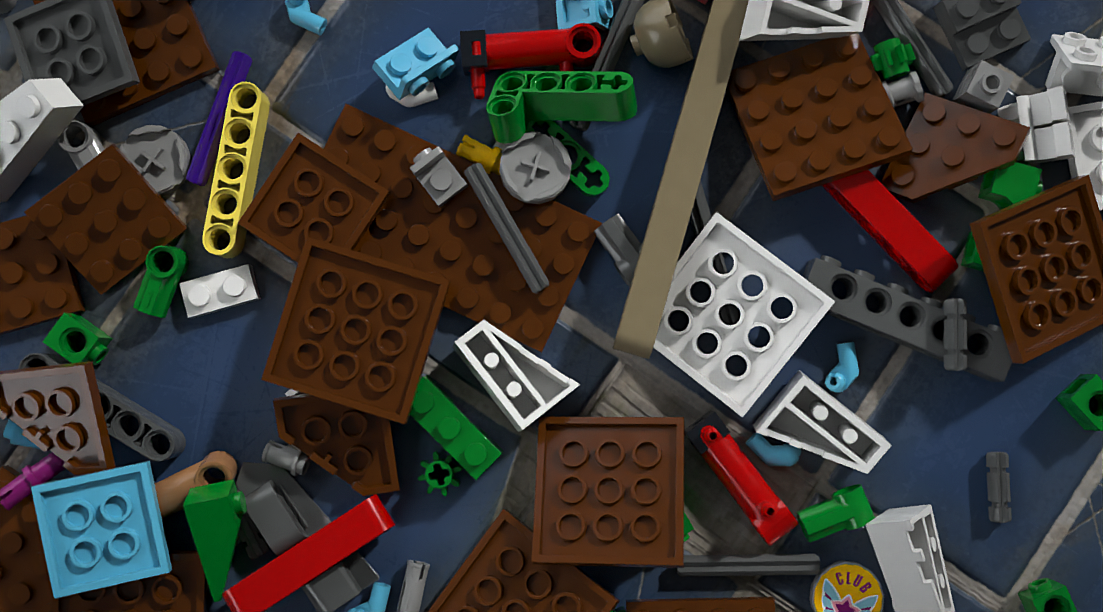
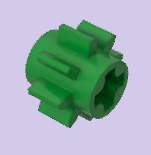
(892, 59)
(435, 482)

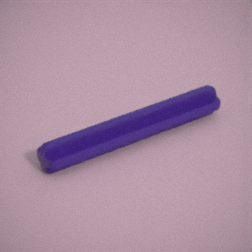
(210, 139)

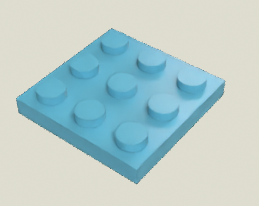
(101, 529)

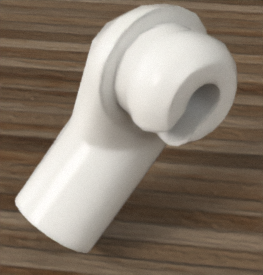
(427, 95)

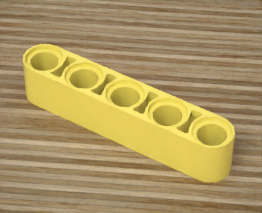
(228, 155)

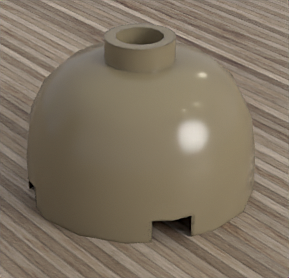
(660, 35)

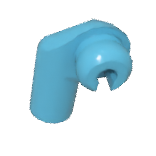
(301, 15)
(845, 371)
(773, 455)
(377, 600)

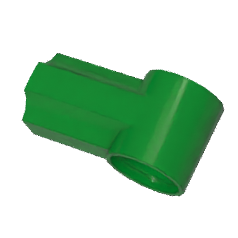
(159, 285)
(845, 510)

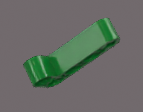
(558, 96)

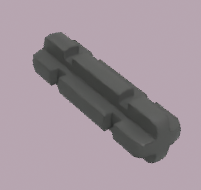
(955, 334)
(998, 487)
(249, 533)

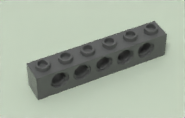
(989, 361)

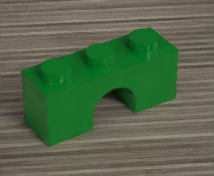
(1003, 189)
(452, 429)

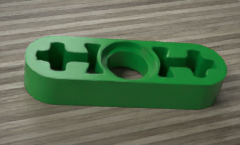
(592, 168)

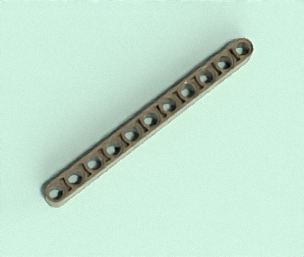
(680, 179)

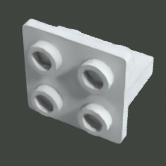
(1077, 64)

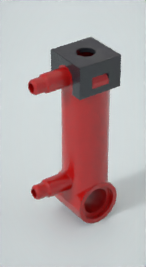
(525, 49)
(740, 478)

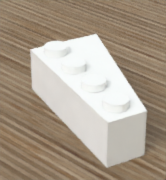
(29, 125)

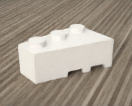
(802, 19)
(511, 374)
(819, 423)
(911, 559)

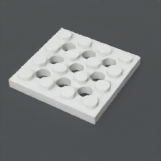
(785, 334)

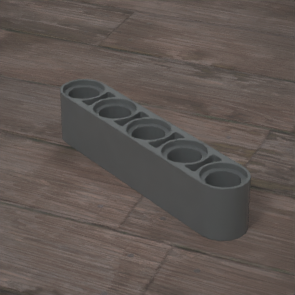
(119, 413)

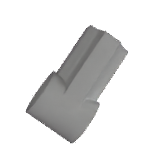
(88, 150)

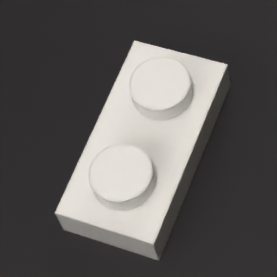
(219, 291)

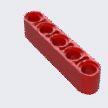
(894, 229)
(310, 557)

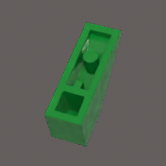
(215, 521)

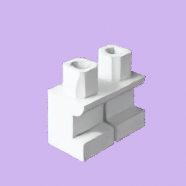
(1048, 122)

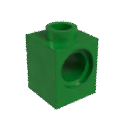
(64, 335)
(1076, 400)
(1043, 590)

